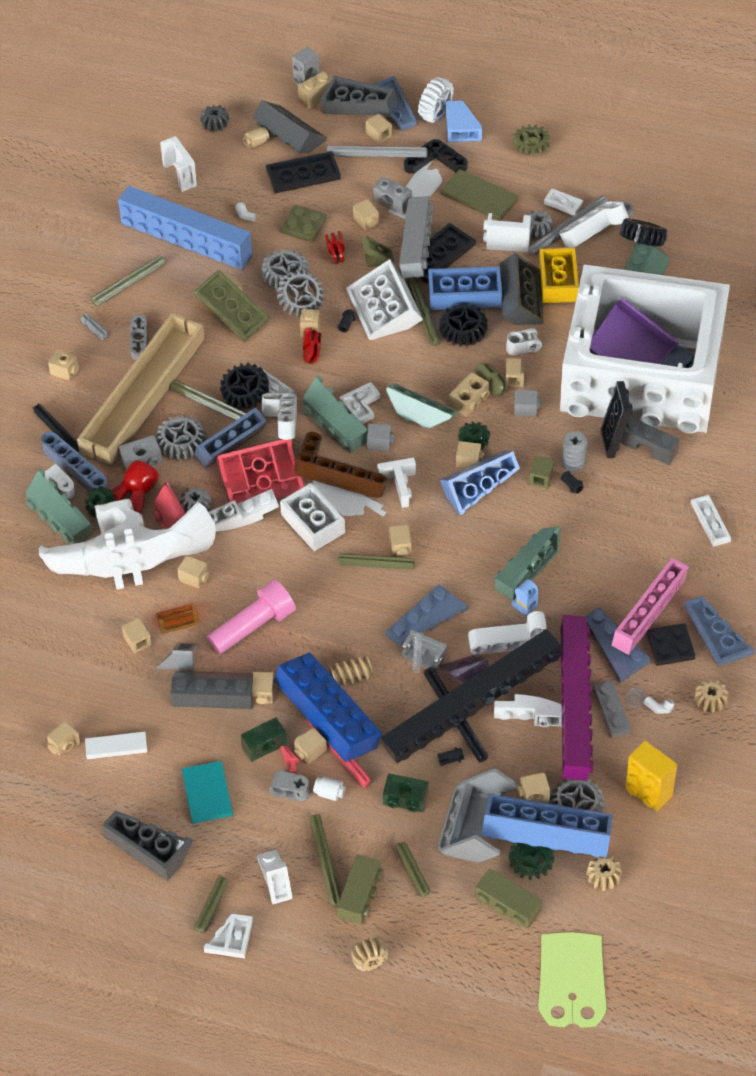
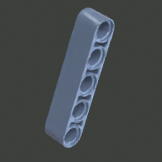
(72, 462)

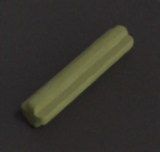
(412, 869)
(211, 904)

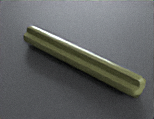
(376, 561)

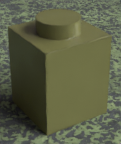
(541, 472)

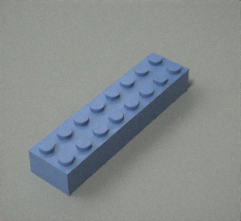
(185, 227)

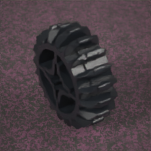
(643, 232)
(463, 324)
(253, 378)

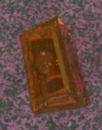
(177, 618)

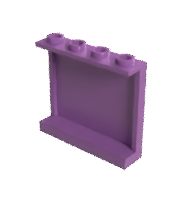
(631, 336)

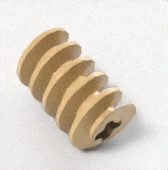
(351, 670)

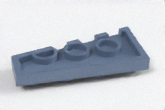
(402, 113)
(426, 614)
(603, 631)
(716, 633)

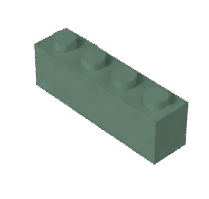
(333, 416)
(57, 510)
(528, 561)

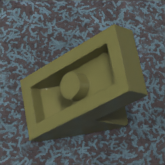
(376, 252)

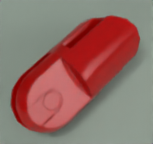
(336, 247)
(311, 345)

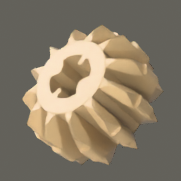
(711, 696)
(604, 872)
(369, 954)

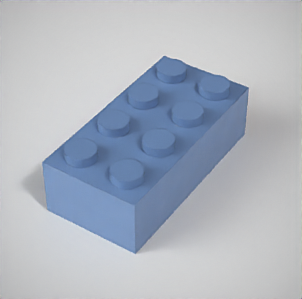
(465, 285)

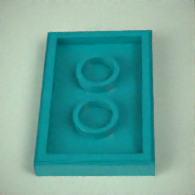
(207, 792)

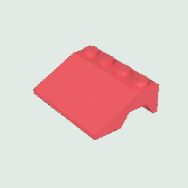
(259, 469)

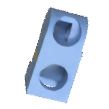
(526, 595)

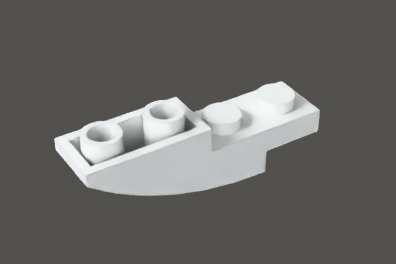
(244, 513)
(526, 707)

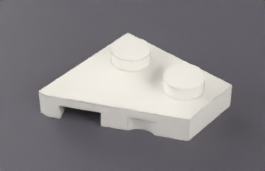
(232, 937)

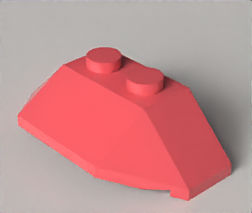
(167, 507)

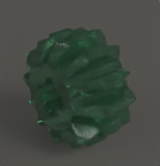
(474, 434)
(98, 497)

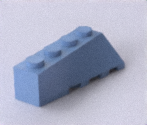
(473, 482)

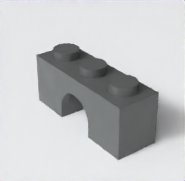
(661, 443)

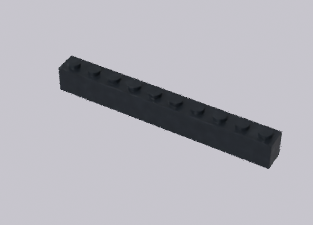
(472, 696)

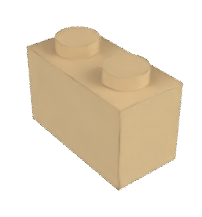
(313, 89)

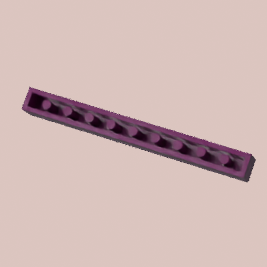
(575, 698)

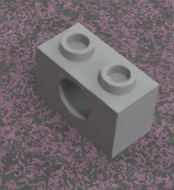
(305, 65)
(392, 195)
(143, 449)

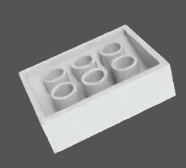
(384, 302)

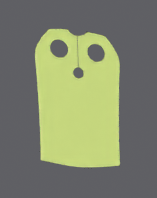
(572, 965)

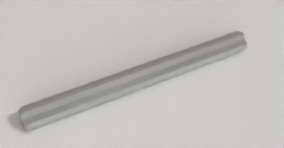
(375, 151)
(554, 234)

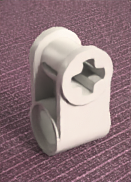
(522, 342)

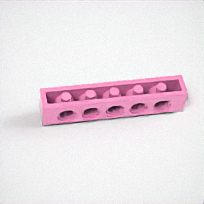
(650, 606)

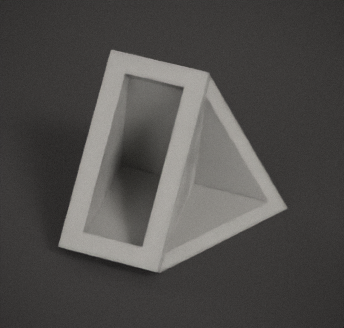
(181, 657)

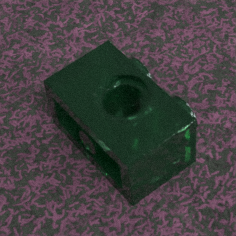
(263, 739)
(398, 785)

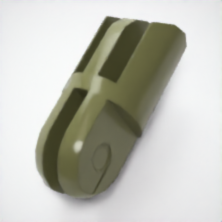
(497, 384)

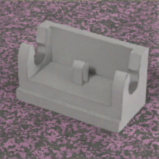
(432, 653)

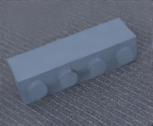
(230, 437)

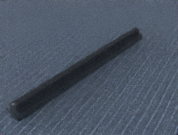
(464, 727)

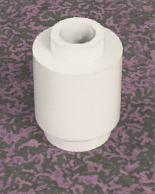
(329, 788)

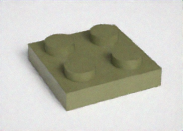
(303, 223)

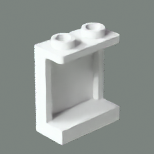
(175, 154)
(507, 235)

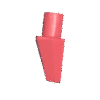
(290, 759)

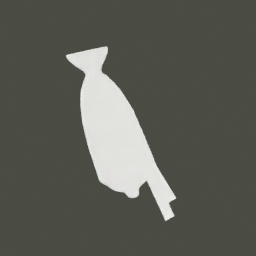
(422, 184)
(347, 502)

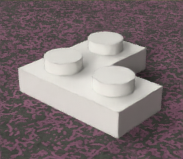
(358, 401)

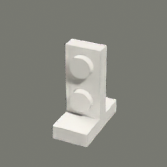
(399, 471)
(276, 876)

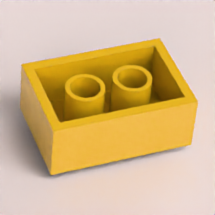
(558, 275)
(651, 776)

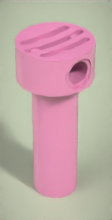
(272, 603)

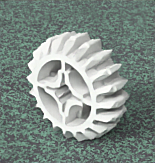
(434, 98)

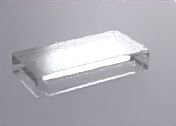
(417, 653)

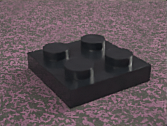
(670, 644)

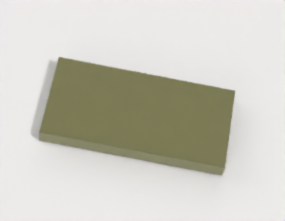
(479, 194)
(231, 305)

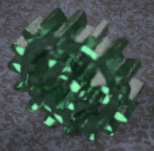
(529, 860)

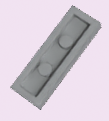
(612, 709)

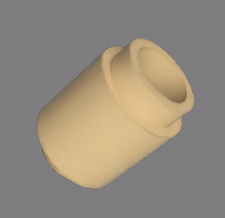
(255, 137)

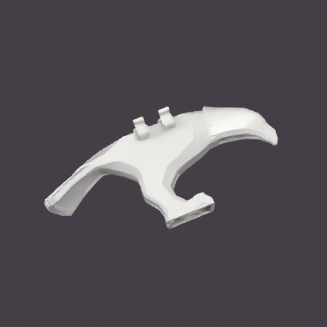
(130, 546)

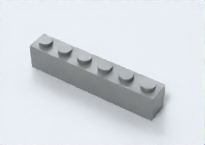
(416, 237)

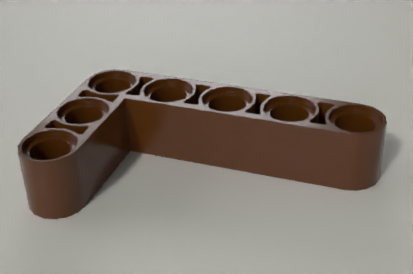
(336, 473)

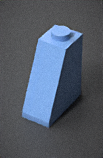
(461, 123)

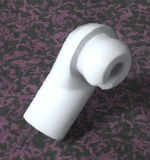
(242, 212)
(659, 708)

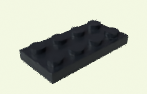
(303, 172)
(446, 248)
(616, 419)

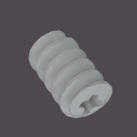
(574, 451)

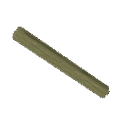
(128, 280)
(424, 311)
(206, 400)
(325, 860)

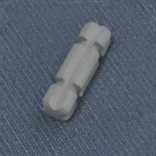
(94, 326)

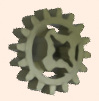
(531, 140)

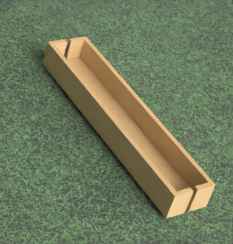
(140, 389)

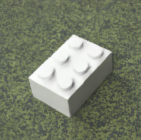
(312, 517)

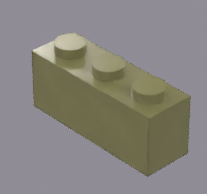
(360, 889)
(508, 898)

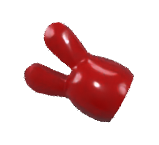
(139, 481)

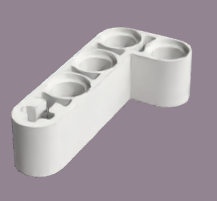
(593, 222)
(285, 408)
(506, 638)

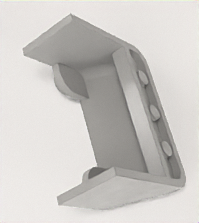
(466, 813)

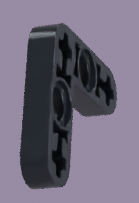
(412, 166)

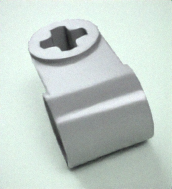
(289, 785)

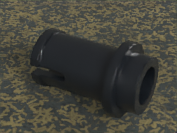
(347, 319)
(575, 485)
(451, 756)

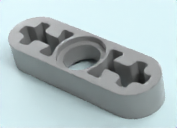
(134, 331)

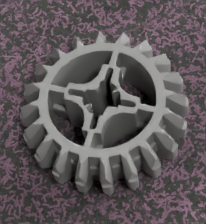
(282, 263)
(307, 296)
(179, 433)
(568, 793)

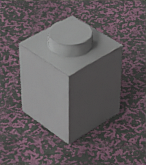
(526, 403)
(379, 437)

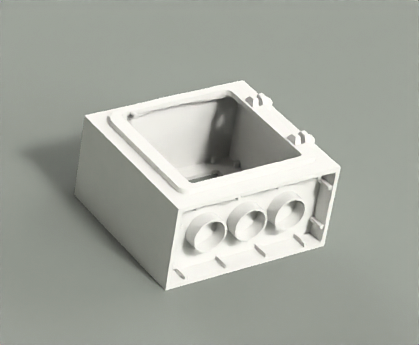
(659, 393)

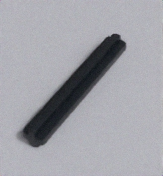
(55, 426)

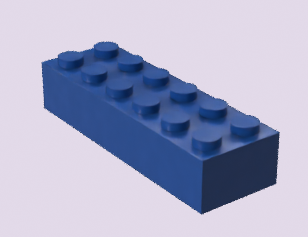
(327, 707)

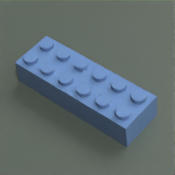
(547, 825)

